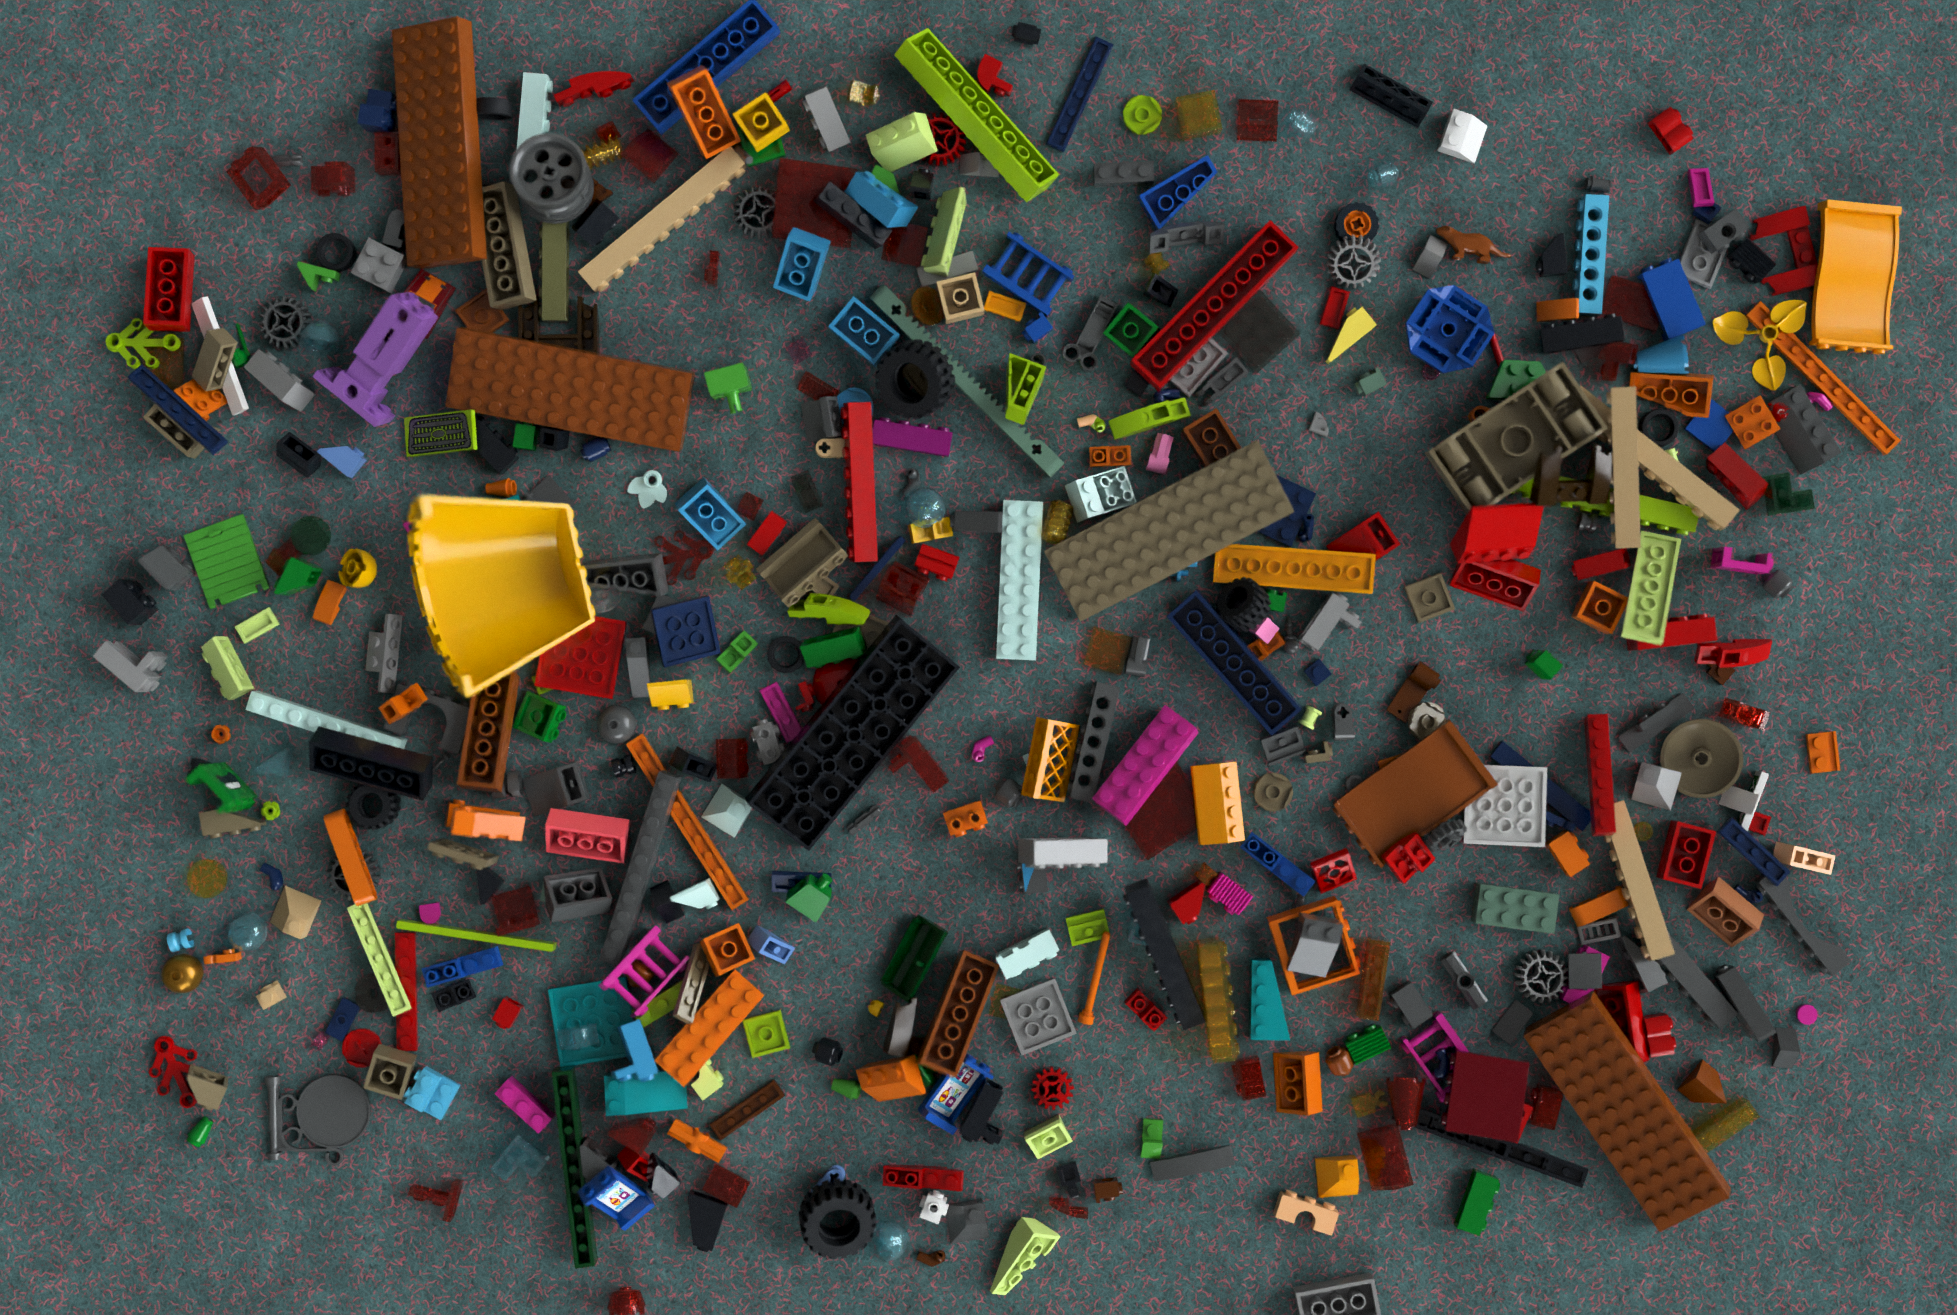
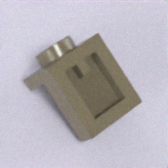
(825, 586)
(1315, 755)

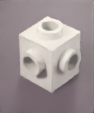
(933, 1213)

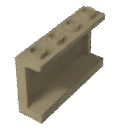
(802, 562)

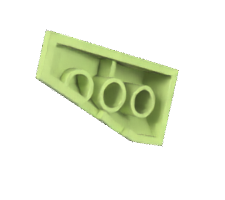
(1024, 1245)

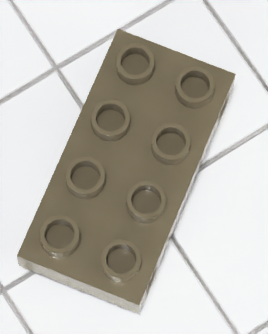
(1504, 443)

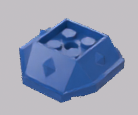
(1469, 326)

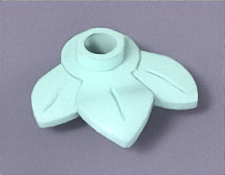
(648, 492)

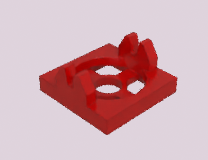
(1348, 876)

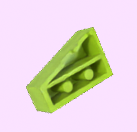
(1022, 386)

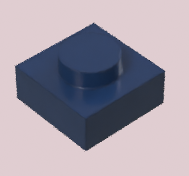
(1707, 213)
(1317, 672)

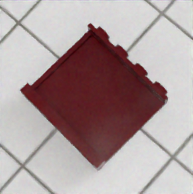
(1485, 1095)

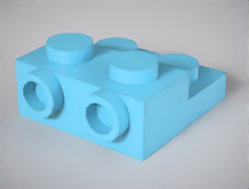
(431, 1092)

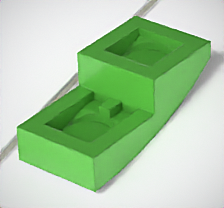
(737, 652)

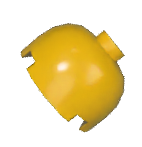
(358, 568)

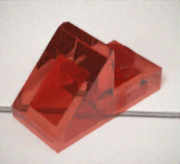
(279, 556)

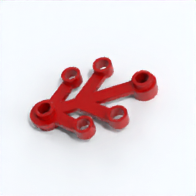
(173, 1069)

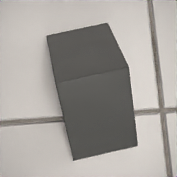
(1785, 1048)

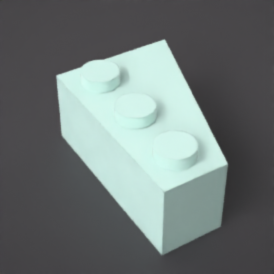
(1027, 953)

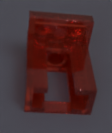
(902, 588)
(922, 761)

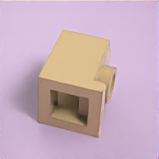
(270, 995)

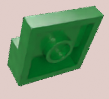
(769, 153)
(539, 717)

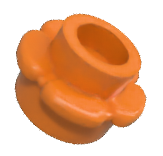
(215, 734)

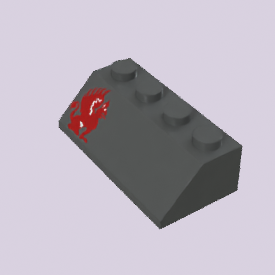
(1802, 430)

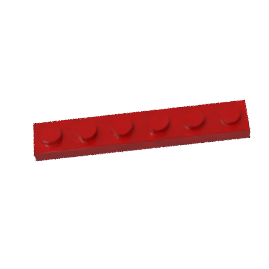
(406, 969)

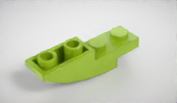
(1149, 417)
(833, 608)

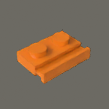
(1822, 752)

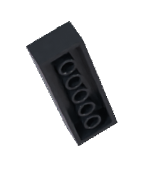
(370, 763)

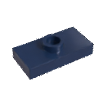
(342, 1019)

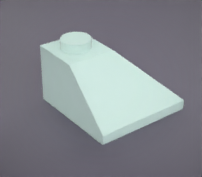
(727, 810)
(699, 895)

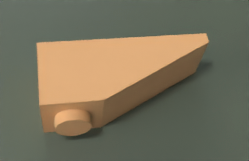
(1804, 858)

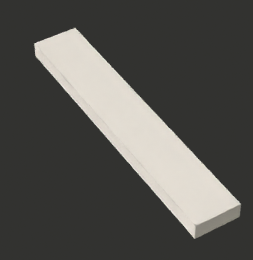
(231, 386)

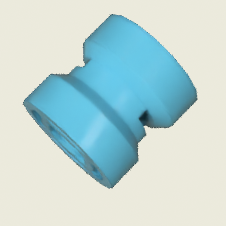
(179, 940)

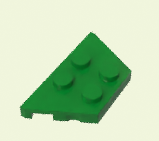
(1514, 376)

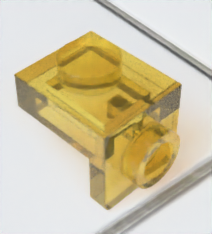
(863, 93)

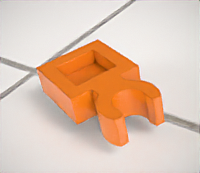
(227, 955)

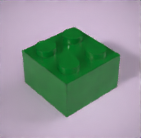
(1131, 330)

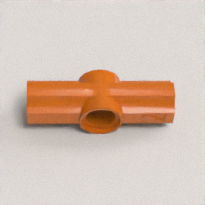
(697, 1141)

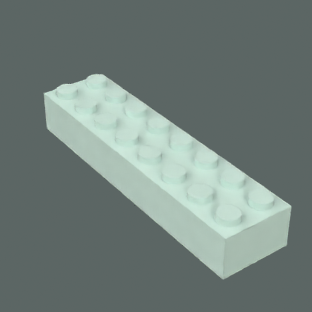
(1019, 580)

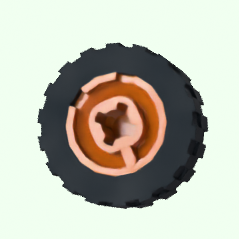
(1356, 220)

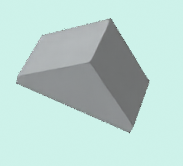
(1430, 256)

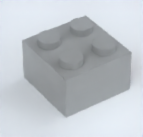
(379, 265)

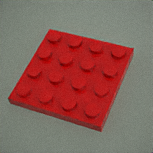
(585, 661)

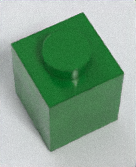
(525, 436)

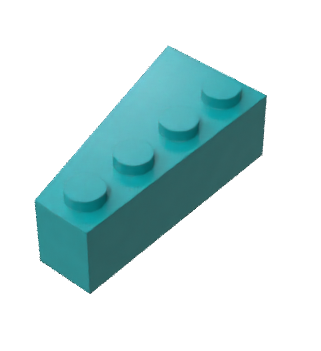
(1265, 1005)

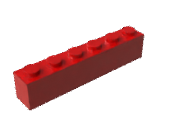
(1600, 775)

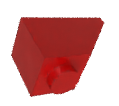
(634, 1162)

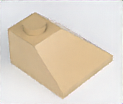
(295, 912)

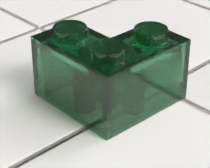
(1782, 500)

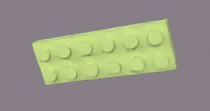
(1651, 588)

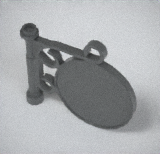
(329, 1113)

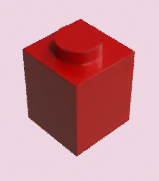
(507, 1013)

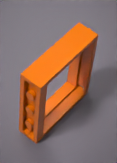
(1348, 944)

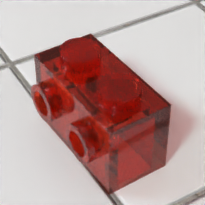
(387, 153)

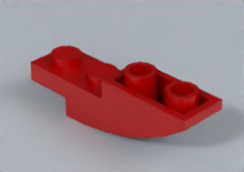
(601, 82)
(1734, 654)
(923, 1177)

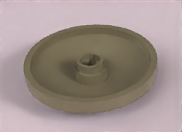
(1705, 755)

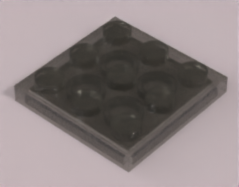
(1258, 332)

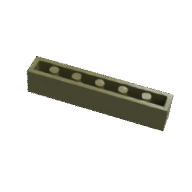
(554, 273)

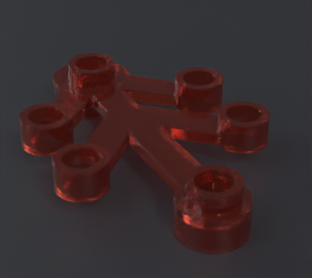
(680, 556)

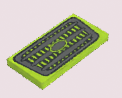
(440, 433)

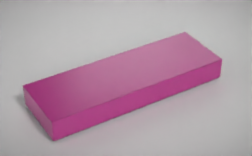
(781, 711)

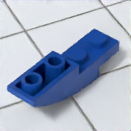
(1277, 864)
(462, 966)

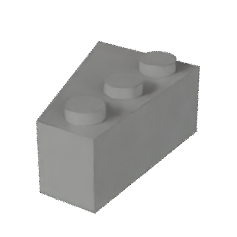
(825, 118)
(279, 380)

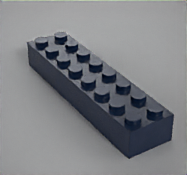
(1234, 662)

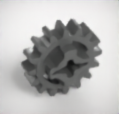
(1446, 835)

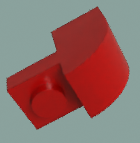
(987, 76)

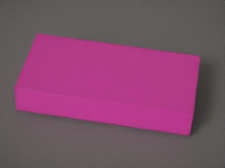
(1700, 187)

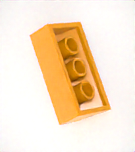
(1217, 803)

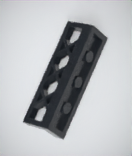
(1390, 97)

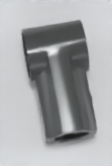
(1137, 660)

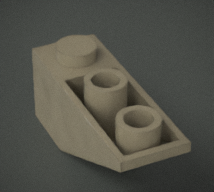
(215, 824)

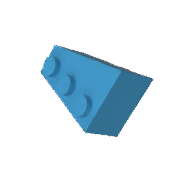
(880, 200)

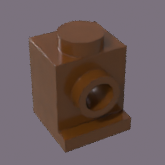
(1107, 1189)

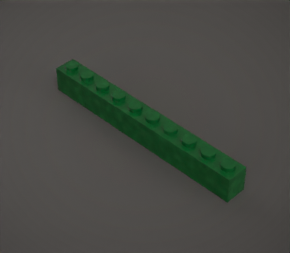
(570, 1141)

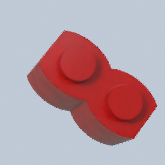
(1671, 130)
(1658, 1035)

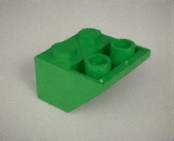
(297, 576)

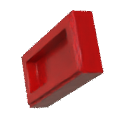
(1334, 307)

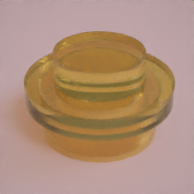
(1643, 831)

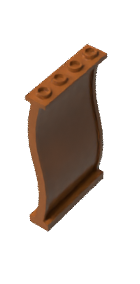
(1414, 791)

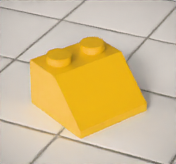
(671, 693)

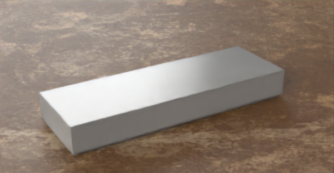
(960, 265)

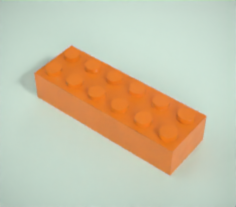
(710, 1027)

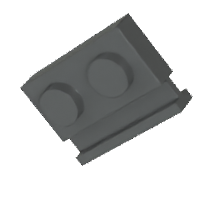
(1282, 745)

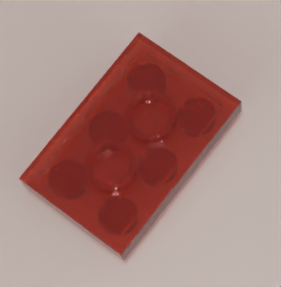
(1631, 302)

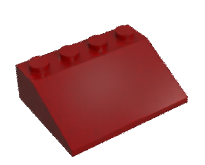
(1497, 533)

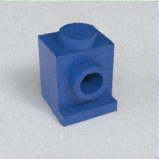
(1037, 328)

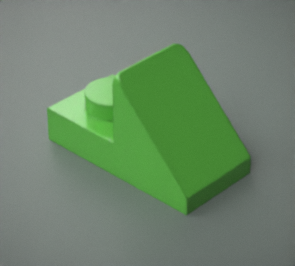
(313, 273)
(1151, 1138)

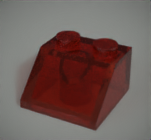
(649, 155)
(634, 1133)

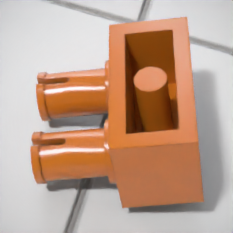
(965, 818)

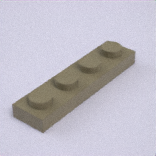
(692, 985)

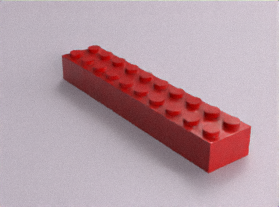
(1214, 306)

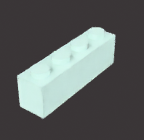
(534, 106)

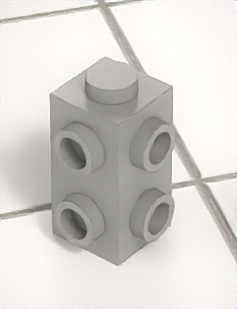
(766, 737)

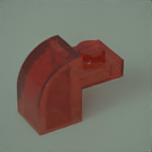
(1615, 353)
(1744, 714)

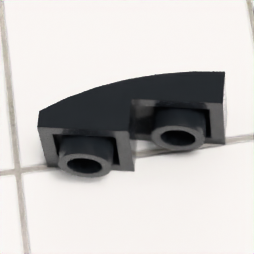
(453, 995)

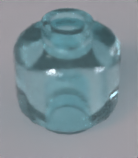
(1301, 122)
(1383, 174)

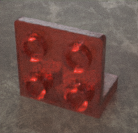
(515, 910)

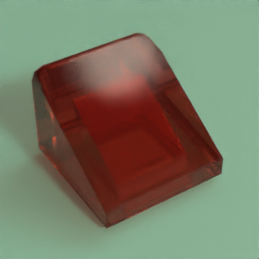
(607, 130)
(748, 507)

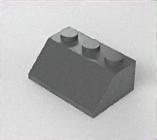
(576, 894)

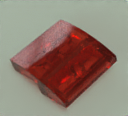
(1257, 129)
(905, 245)

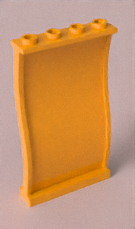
(1855, 276)

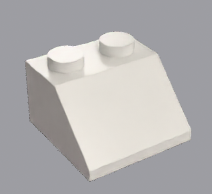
(1462, 136)

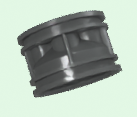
(565, 203)

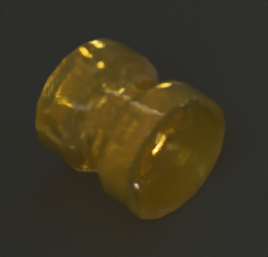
(1156, 262)

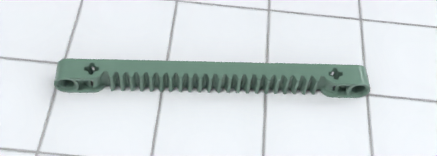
(1046, 461)

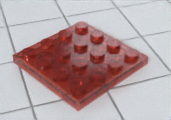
(794, 205)
(1165, 814)

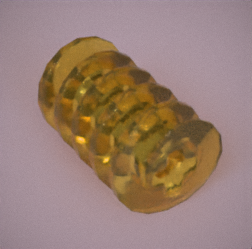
(603, 152)
(1057, 522)

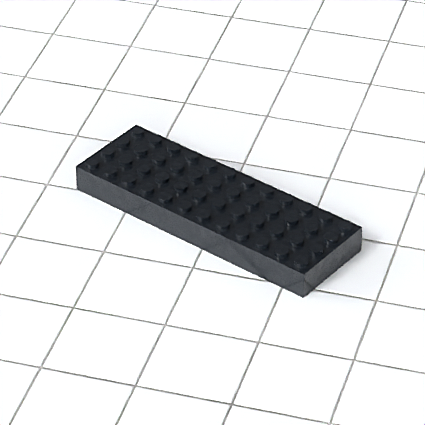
(852, 733)

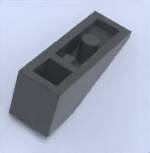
(638, 665)
(1646, 972)

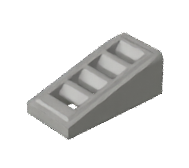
(1617, 933)

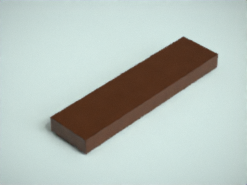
(747, 1109)

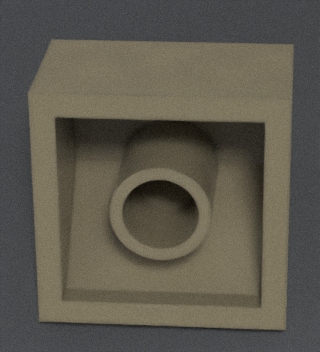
(207, 1086)

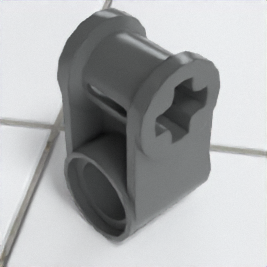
(1343, 725)

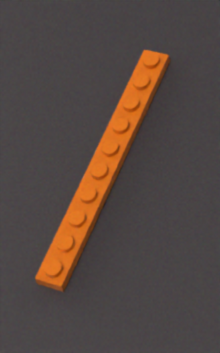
(1827, 383)
(691, 827)

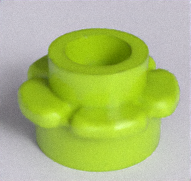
(275, 810)

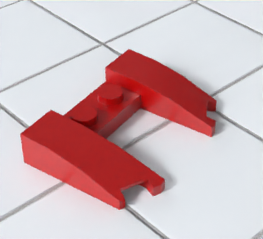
(1796, 224)

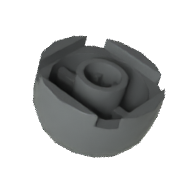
(616, 724)

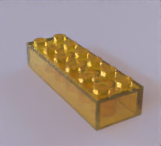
(1216, 1000)

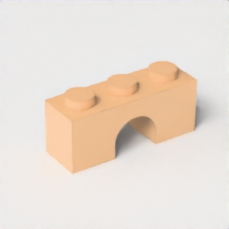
(1290, 1205)

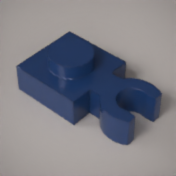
(1552, 820)

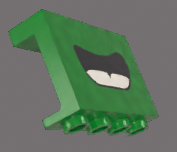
(226, 786)

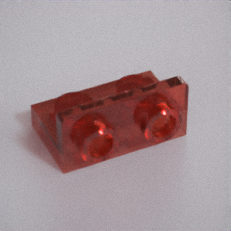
(731, 758)

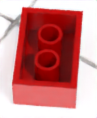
(1686, 854)

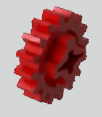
(1045, 1096)

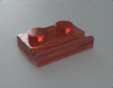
(726, 1185)

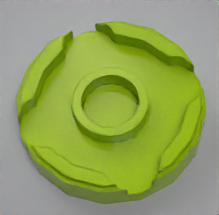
(1144, 120)

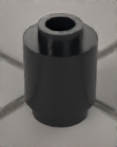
(1026, 33)

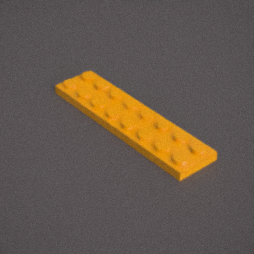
(1296, 568)

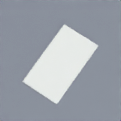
(1739, 800)

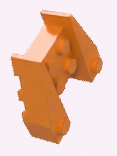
(483, 821)

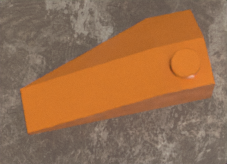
(1684, 393)

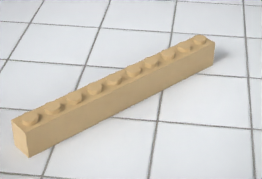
(662, 219)
(1674, 476)

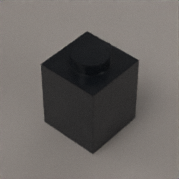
(553, 438)

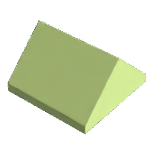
(1047, 1136)

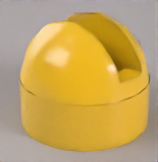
(875, 1007)

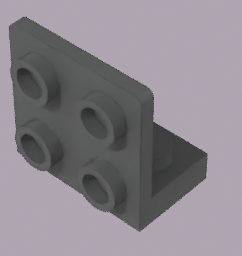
(822, 418)

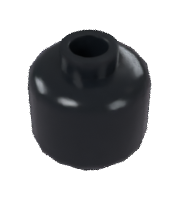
(827, 1051)

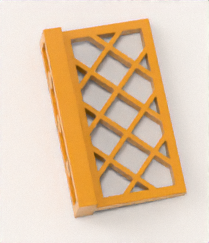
(1039, 758)

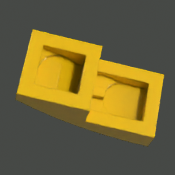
(937, 531)

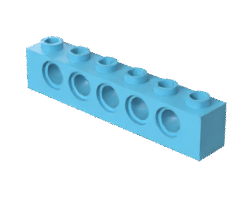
(1599, 206)

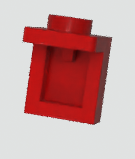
(807, 691)

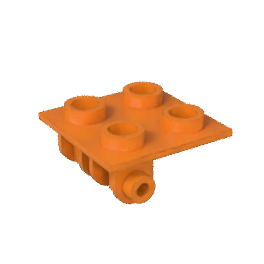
(199, 400)
(1752, 422)

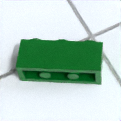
(833, 647)
(1477, 1202)

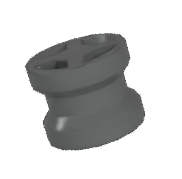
(1587, 522)

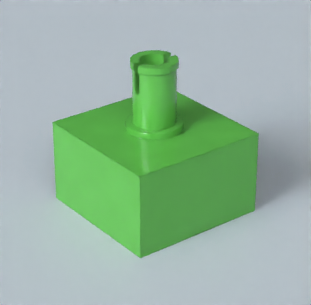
(729, 383)

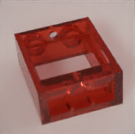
(271, 192)

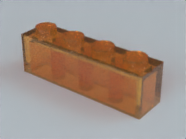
(1373, 979)

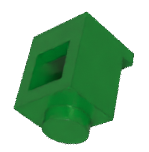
(1277, 601)

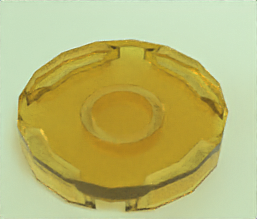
(207, 878)

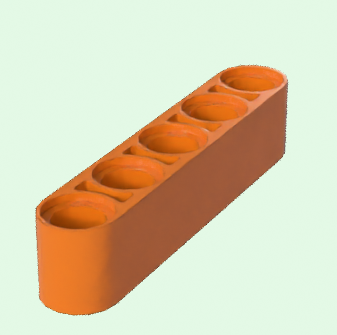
(350, 857)

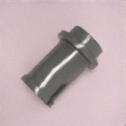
(1593, 183)

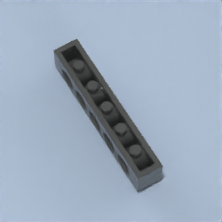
(1097, 691)

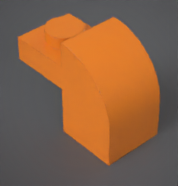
(403, 704)

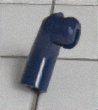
(1306, 535)
(275, 876)
(1751, 896)
(1444, 1065)

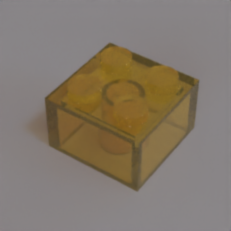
(1198, 115)

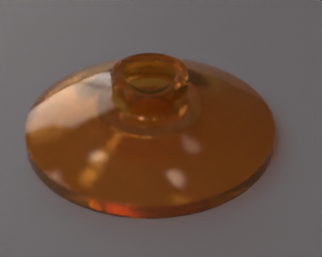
(930, 299)

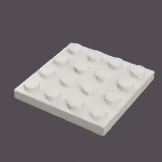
(1512, 810)

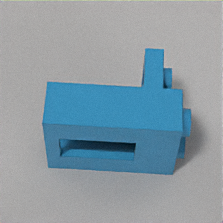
(637, 1052)

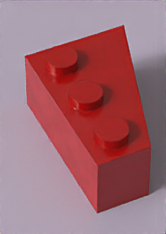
(1736, 475)

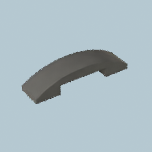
(1186, 233)

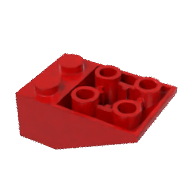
(1368, 537)

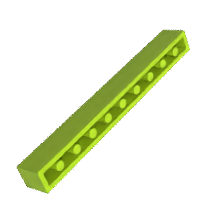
(1652, 510)

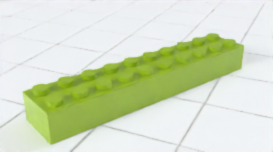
(976, 114)

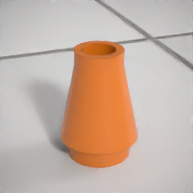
(502, 488)

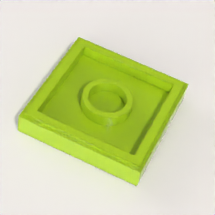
(766, 1033)

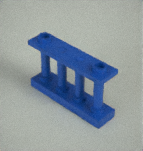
(1027, 293)

